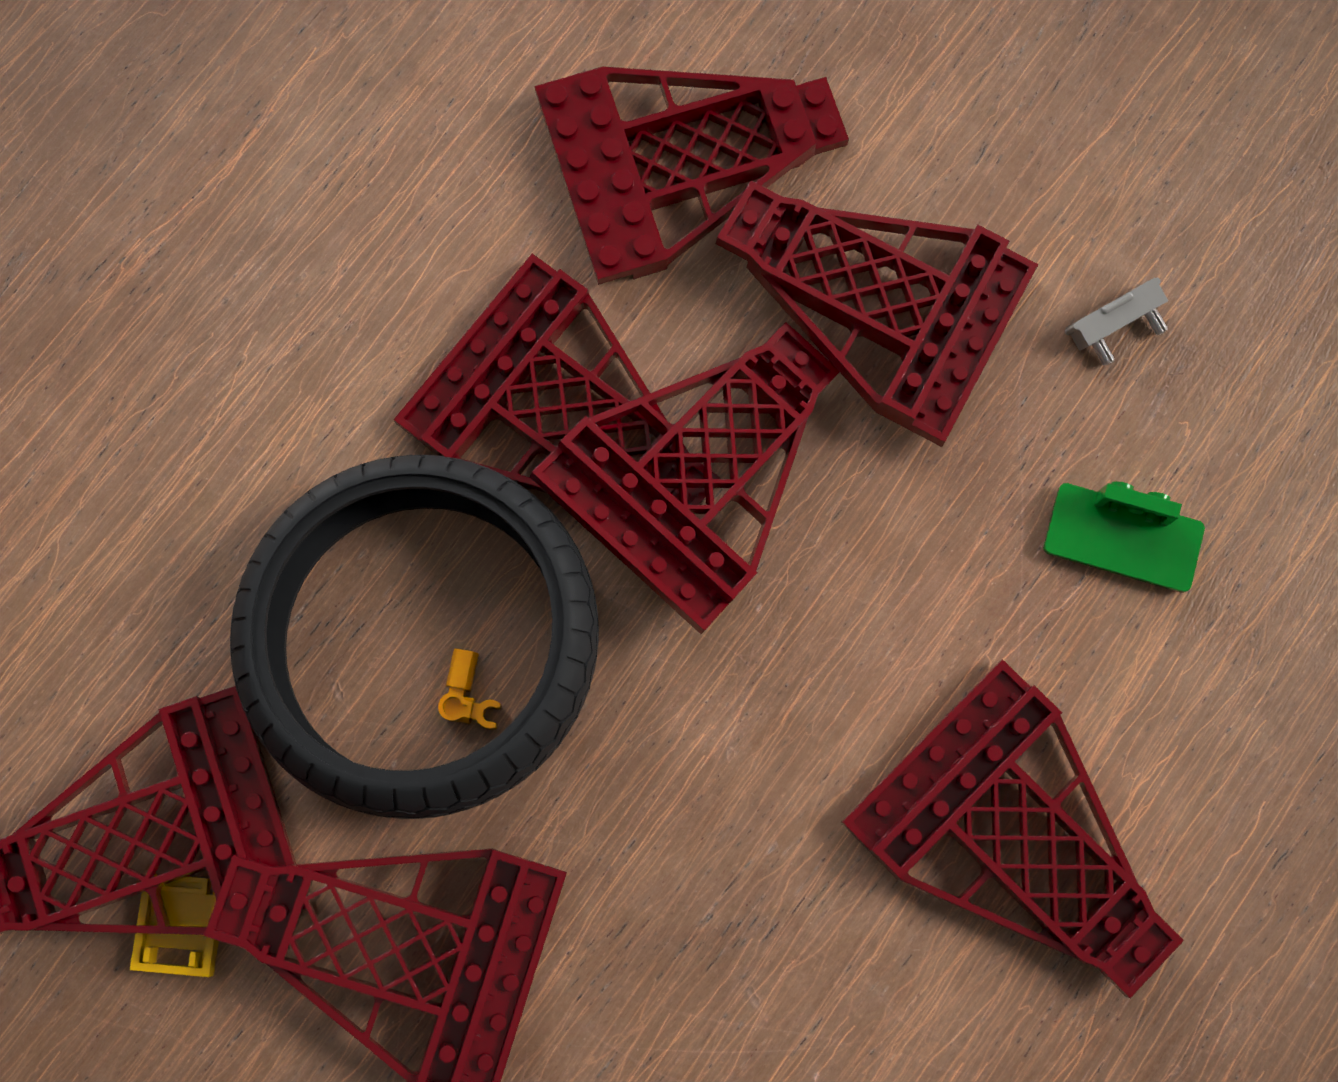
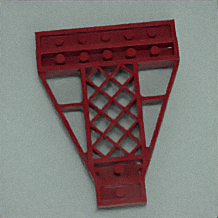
(601, 168)
(957, 334)
(501, 353)
(649, 525)
(954, 769)
(223, 791)
(488, 978)

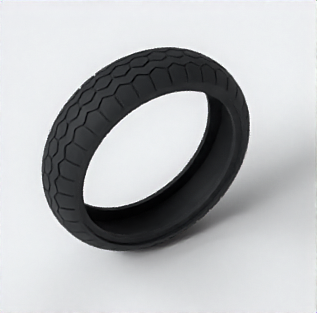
(308, 532)

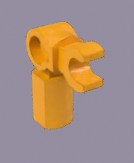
(455, 705)

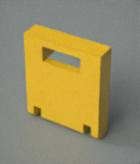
(186, 904)

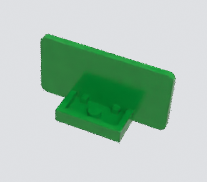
(1125, 534)

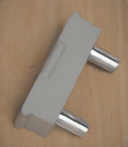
(1116, 315)

